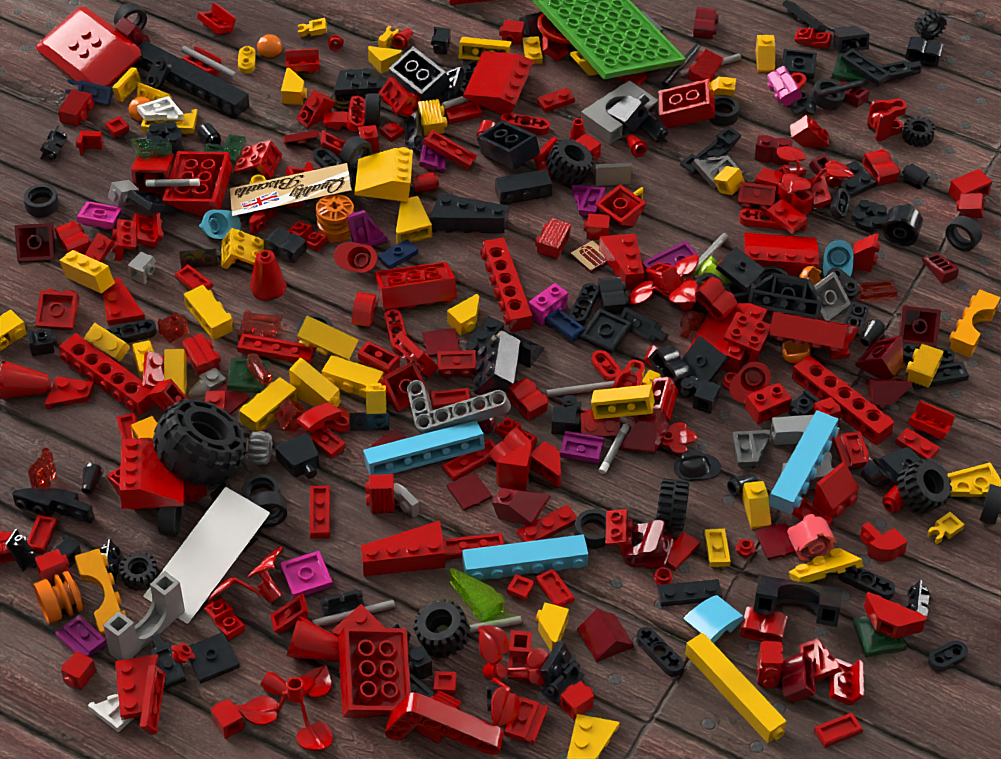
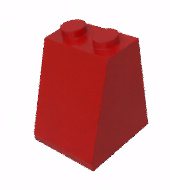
(150, 169)

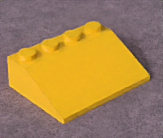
(385, 175)

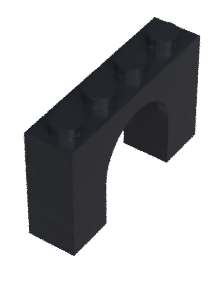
(821, 599)

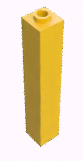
(735, 688)

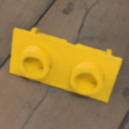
(150, 93)

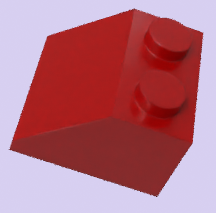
(836, 491)

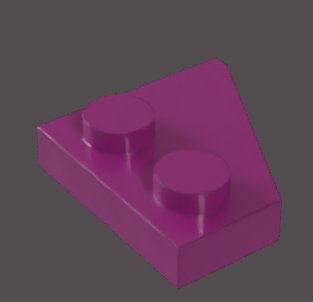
(587, 197)
(364, 230)

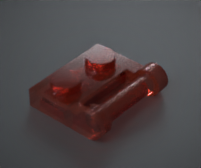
(258, 329)

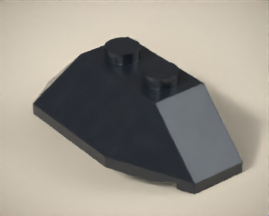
(787, 295)

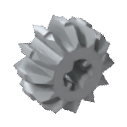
(260, 448)

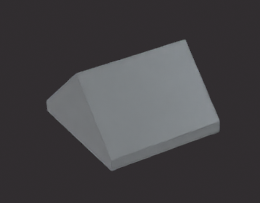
(612, 174)
(832, 295)

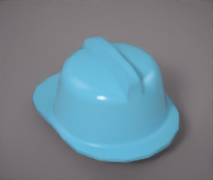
(218, 223)
(838, 255)

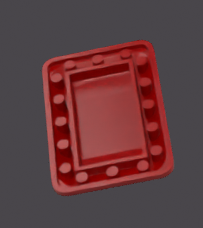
(89, 48)

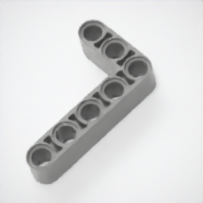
(453, 411)

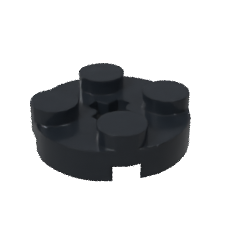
(876, 211)

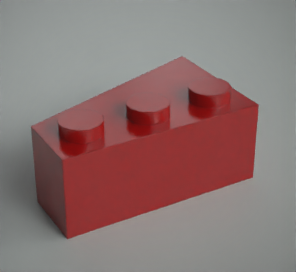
(623, 257)

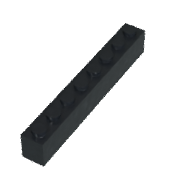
(196, 81)

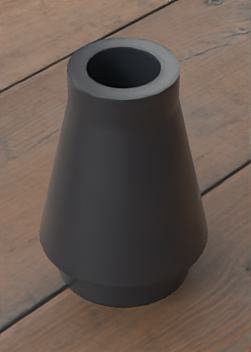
(873, 330)
(90, 477)
(736, 484)

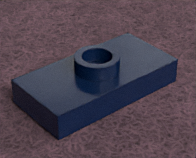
(398, 254)
(564, 324)

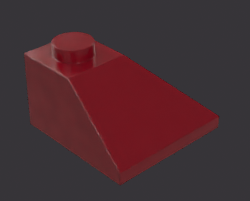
(35, 242)
(919, 325)
(883, 358)
(886, 391)
(645, 432)
(519, 505)

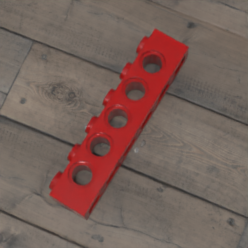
(507, 285)
(106, 373)
(854, 407)

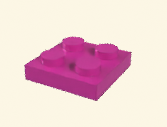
(99, 215)
(306, 574)

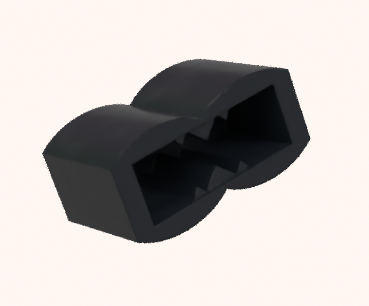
(924, 51)
(285, 244)
(612, 295)
(669, 364)

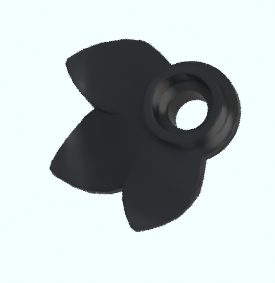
(803, 104)

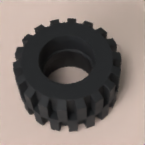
(569, 161)
(924, 485)
(673, 503)
(449, 640)

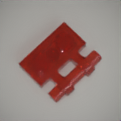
(42, 470)

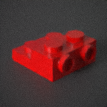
(57, 309)
(414, 352)

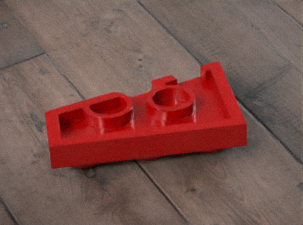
(131, 684)

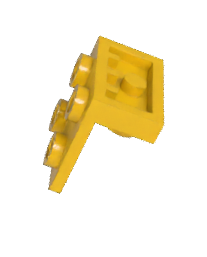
(239, 246)

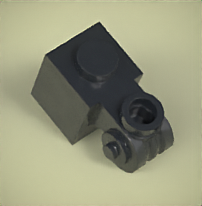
(704, 393)
(565, 417)

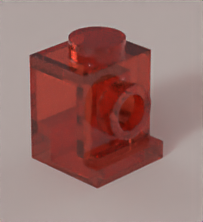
(173, 327)

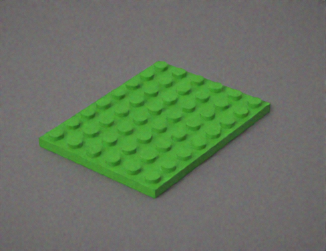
(612, 35)

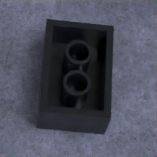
(420, 75)
(508, 144)
(496, 364)

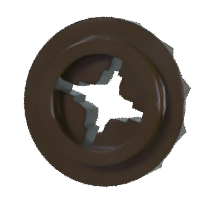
(339, 104)

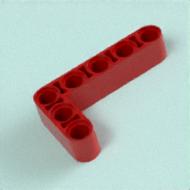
(444, 720)

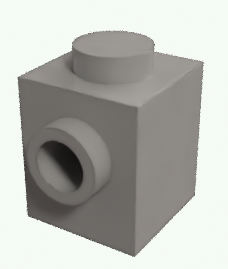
(119, 191)

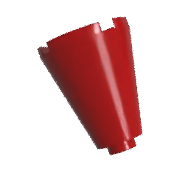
(267, 278)
(21, 381)
(313, 642)

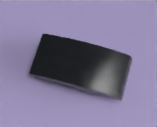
(857, 315)

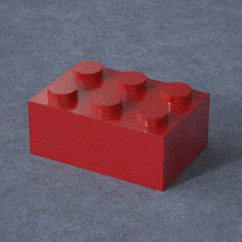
(686, 104)

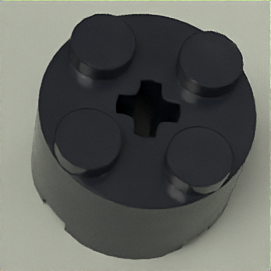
(166, 133)
(902, 225)

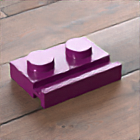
(431, 159)
(581, 447)
(81, 637)

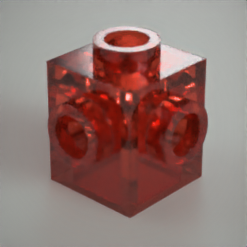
(288, 415)

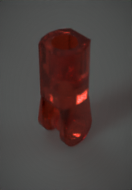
(258, 369)

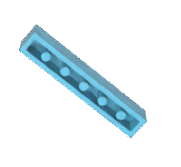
(424, 449)
(803, 462)
(525, 557)

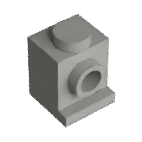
(141, 267)

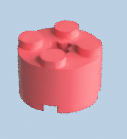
(811, 537)

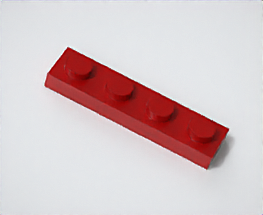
(275, 348)

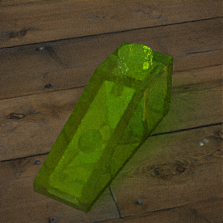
(477, 595)

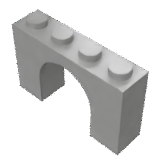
(605, 126)
(789, 431)
(167, 605)

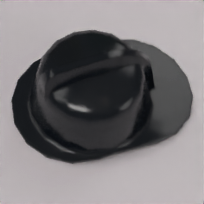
(696, 465)
(876, 474)

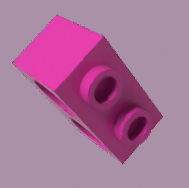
(547, 302)

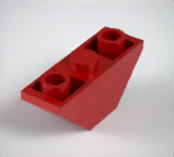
(892, 618)

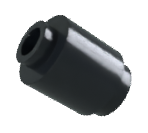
(209, 134)
(915, 175)

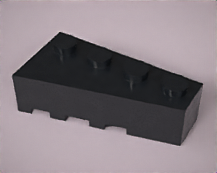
(468, 215)

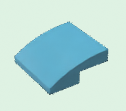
(713, 618)

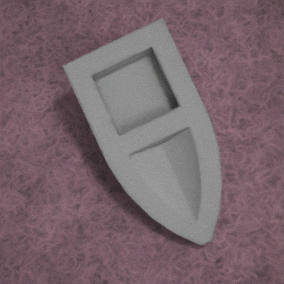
(208, 382)
(408, 501)

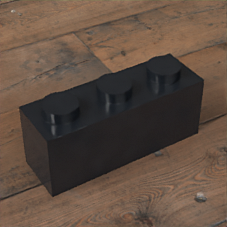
(523, 187)

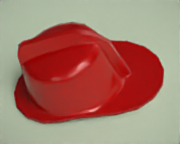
(355, 257)
(750, 379)

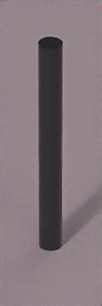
(675, 71)
(820, 93)

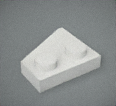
(160, 110)
(109, 712)

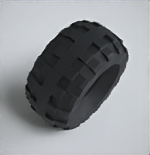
(200, 442)

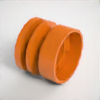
(332, 217)
(58, 597)

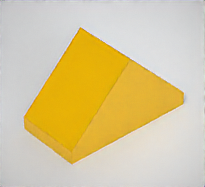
(383, 58)

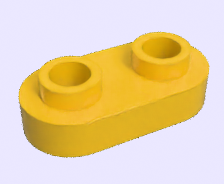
(246, 59)

